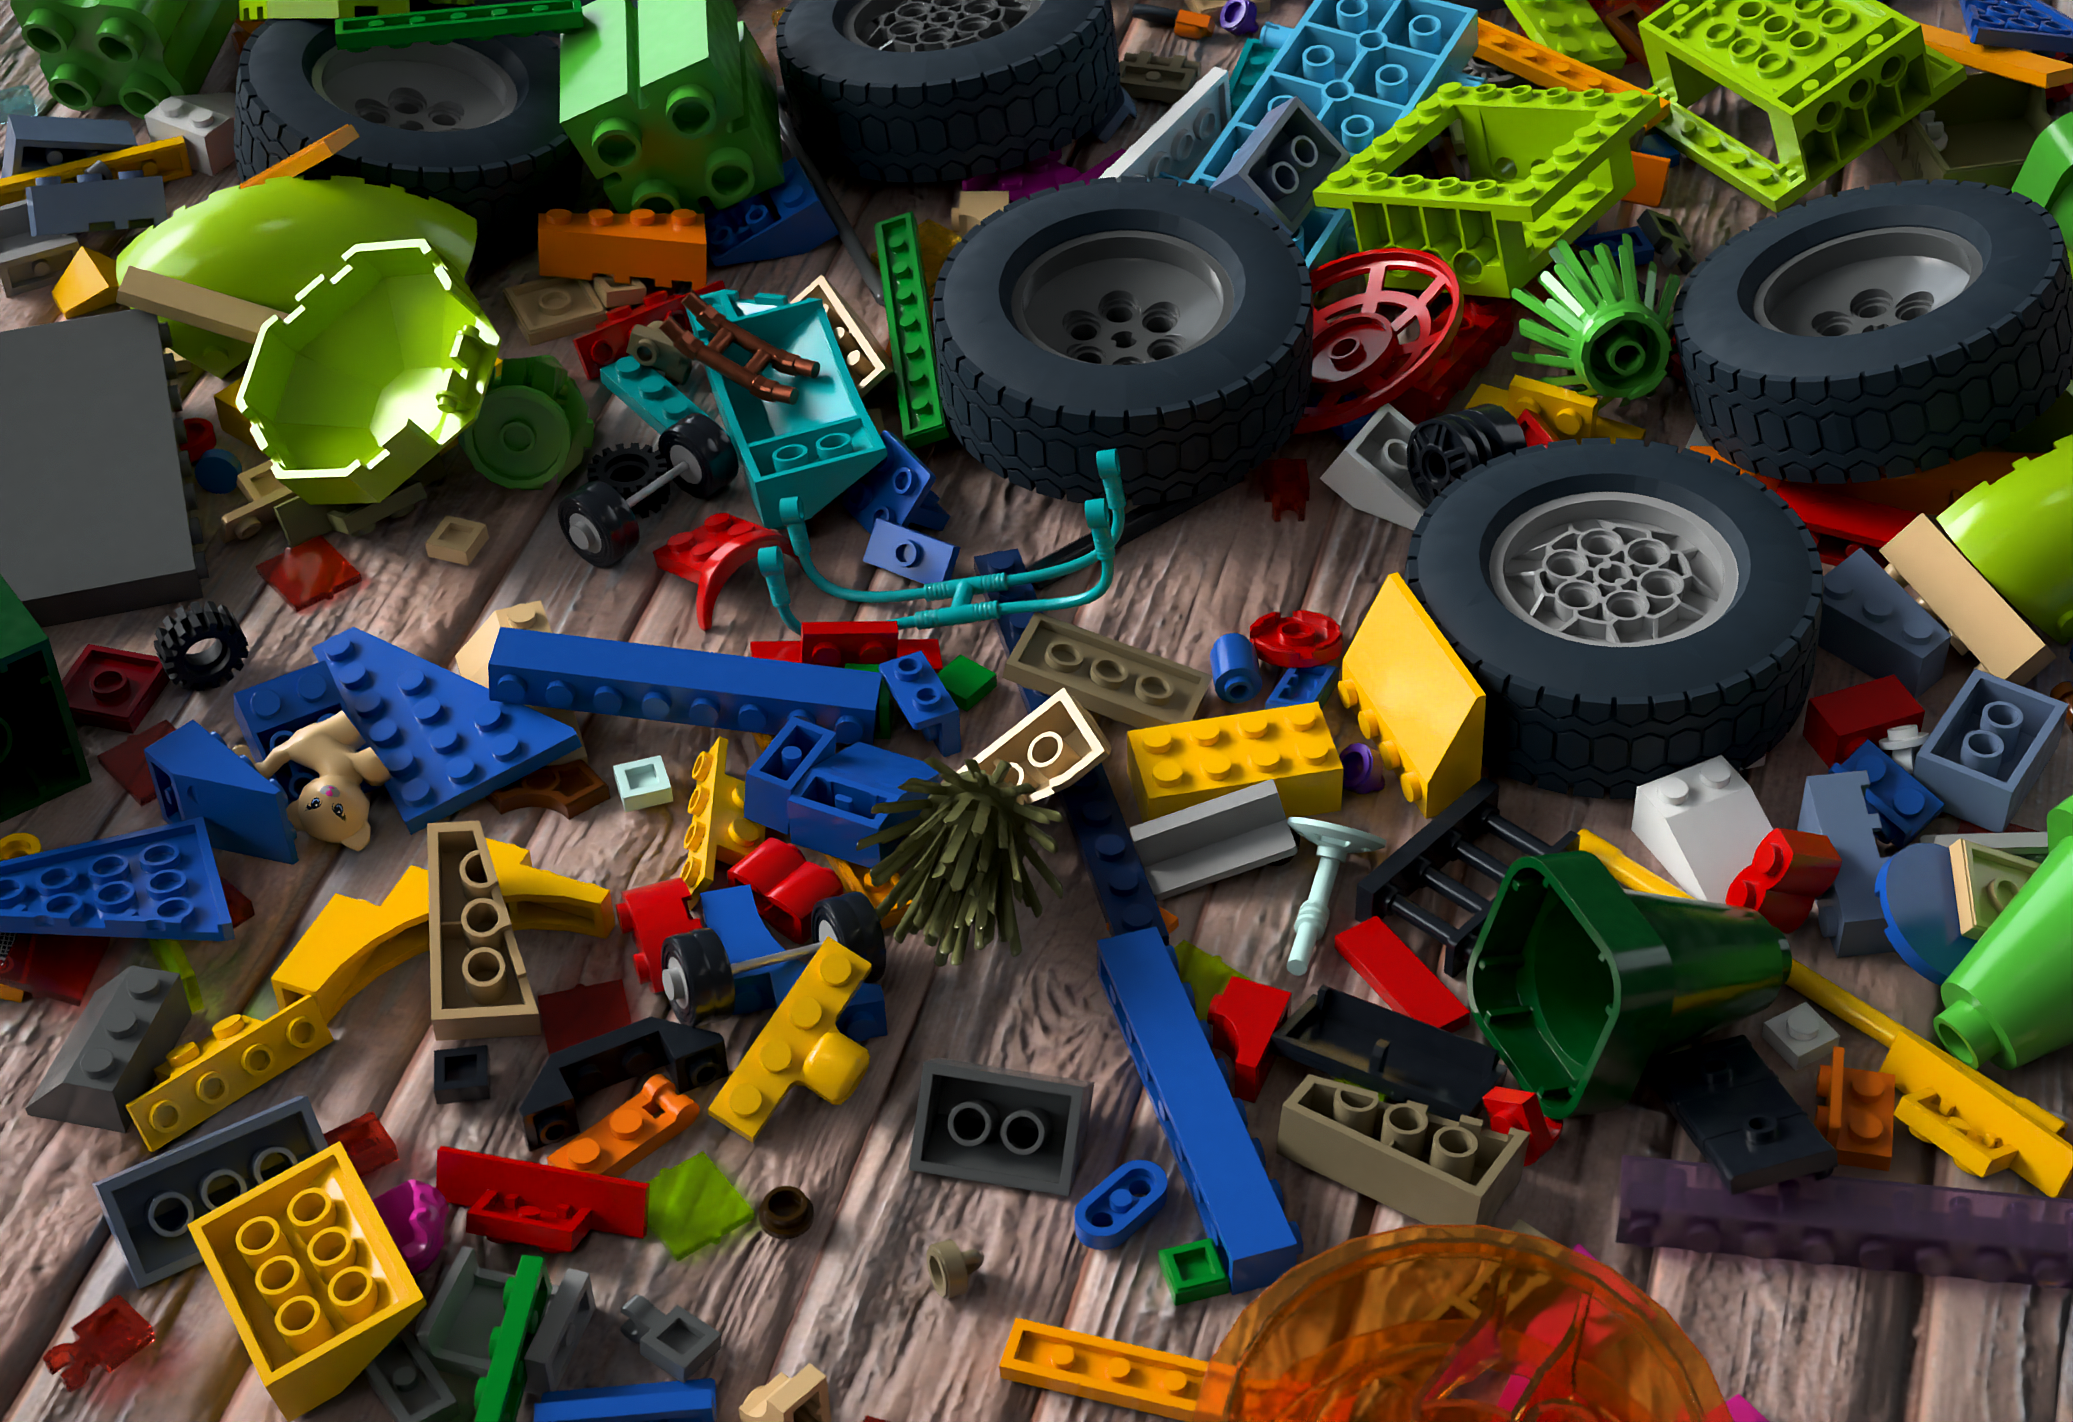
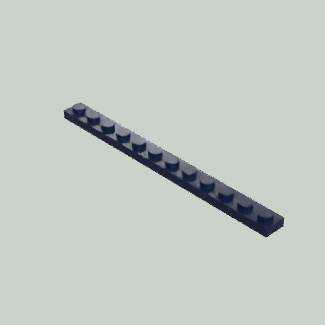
(1090, 801)

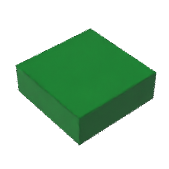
(967, 681)
(1193, 1271)

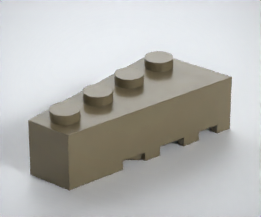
(1400, 1153)

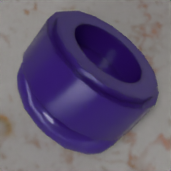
(1239, 17)
(1362, 769)

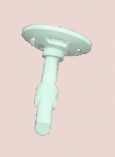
(1333, 845)

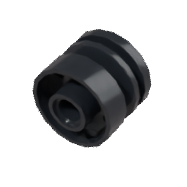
(1457, 443)

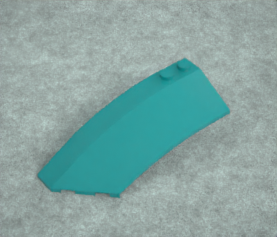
(802, 447)

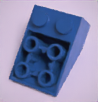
(771, 223)
(279, 708)
(206, 779)
(836, 799)

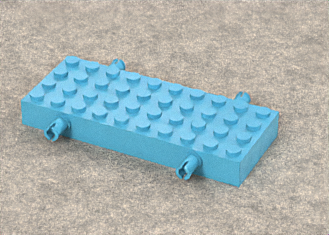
(1358, 74)

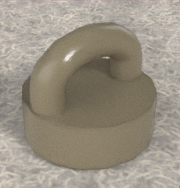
(950, 1267)

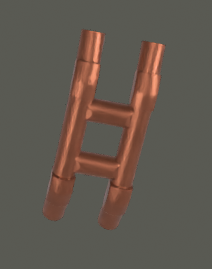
(725, 334)

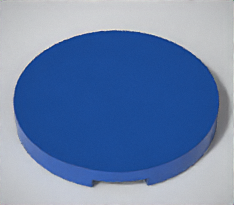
(1922, 910)

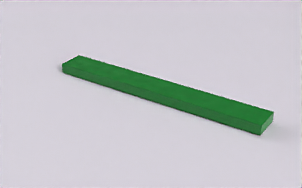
(910, 330)

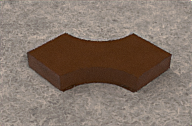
(562, 788)

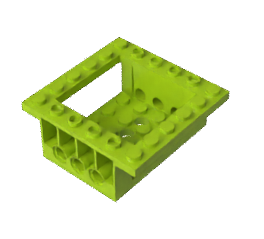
(1826, 101)
(1538, 172)

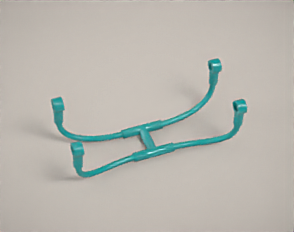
(961, 590)

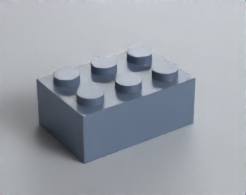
(1990, 749)

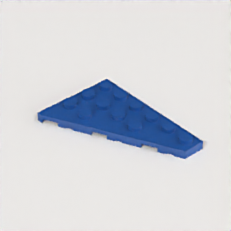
(2019, 25)
(437, 727)
(123, 885)

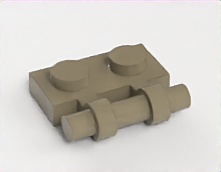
(1158, 77)

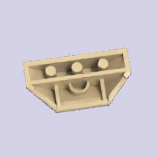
(860, 349)

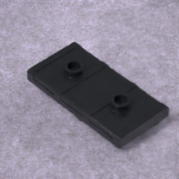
(1390, 1053)
(1740, 1115)

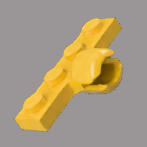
(799, 1046)

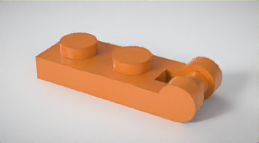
(629, 1131)

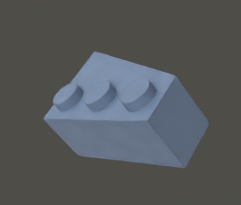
(52, 141)
(95, 203)
(1880, 626)
(1849, 908)

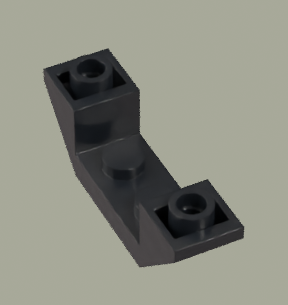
(689, 1054)

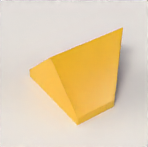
(86, 284)

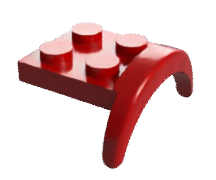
(714, 554)

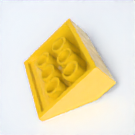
(1415, 700)
(308, 1278)

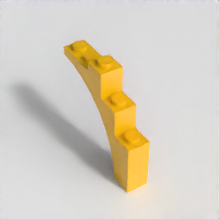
(360, 941)

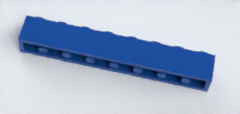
(680, 685)
(1197, 1110)

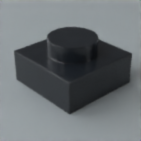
(462, 1074)

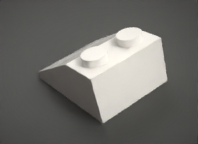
(203, 122)
(1375, 472)
(1701, 826)

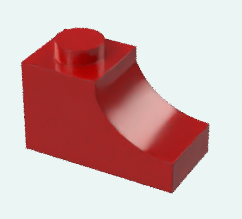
(1243, 1029)

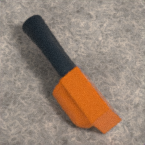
(1186, 23)

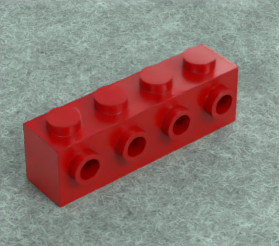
(1480, 334)

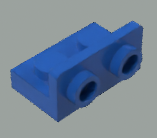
(924, 700)
(1894, 794)

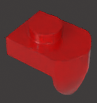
(1523, 1112)

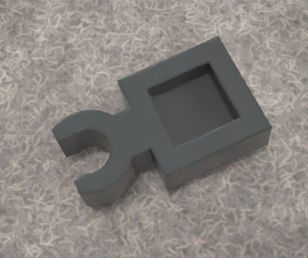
(1667, 239)

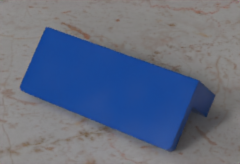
(632, 1403)

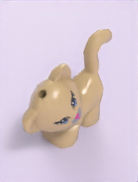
(334, 804)

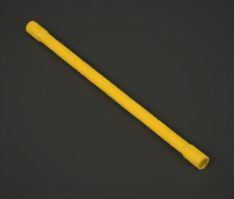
(1804, 979)

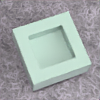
(643, 783)

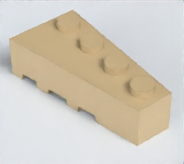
(1965, 603)

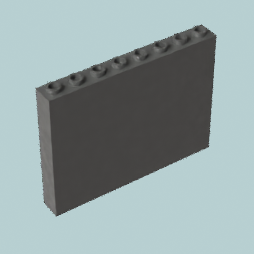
(95, 470)

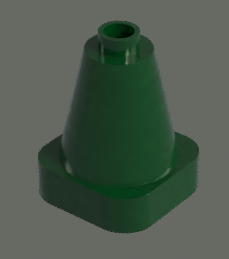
(1603, 978)

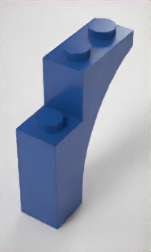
(744, 936)

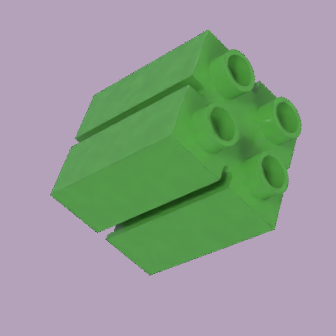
(671, 104)

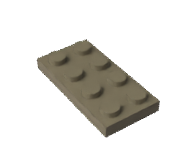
(1105, 674)

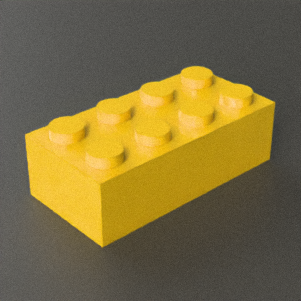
(1219, 755)

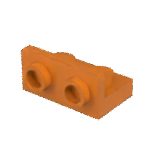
(1856, 1113)

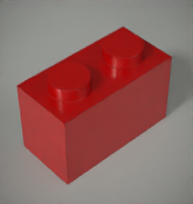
(1848, 717)

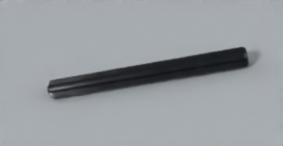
(1136, 523)

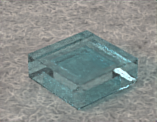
(16, 102)

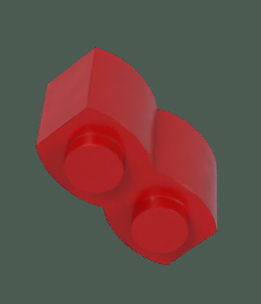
(1786, 877)
(785, 886)

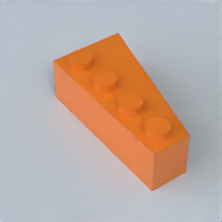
(624, 246)

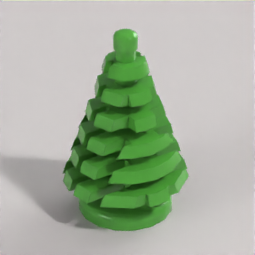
(529, 425)

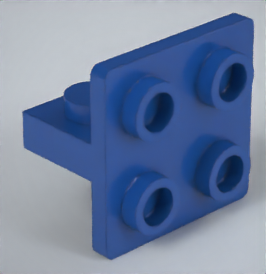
(896, 491)

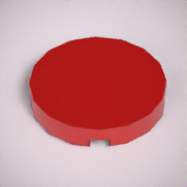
(1298, 640)

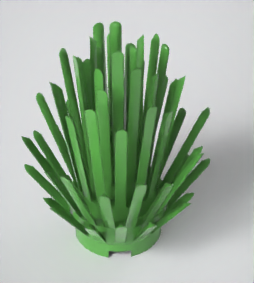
(1607, 330)

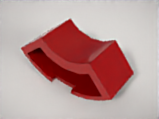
(651, 916)

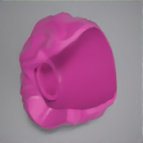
(416, 1222)

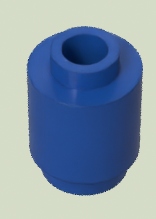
(1235, 668)

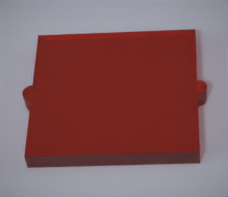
(308, 573)
(129, 765)
(54, 965)
(583, 1013)

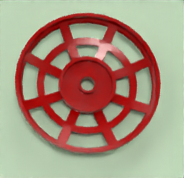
(1364, 344)

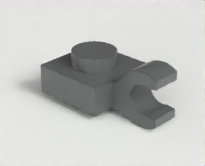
(671, 1341)

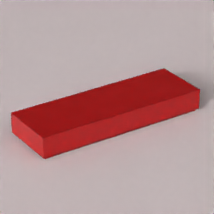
(1400, 975)

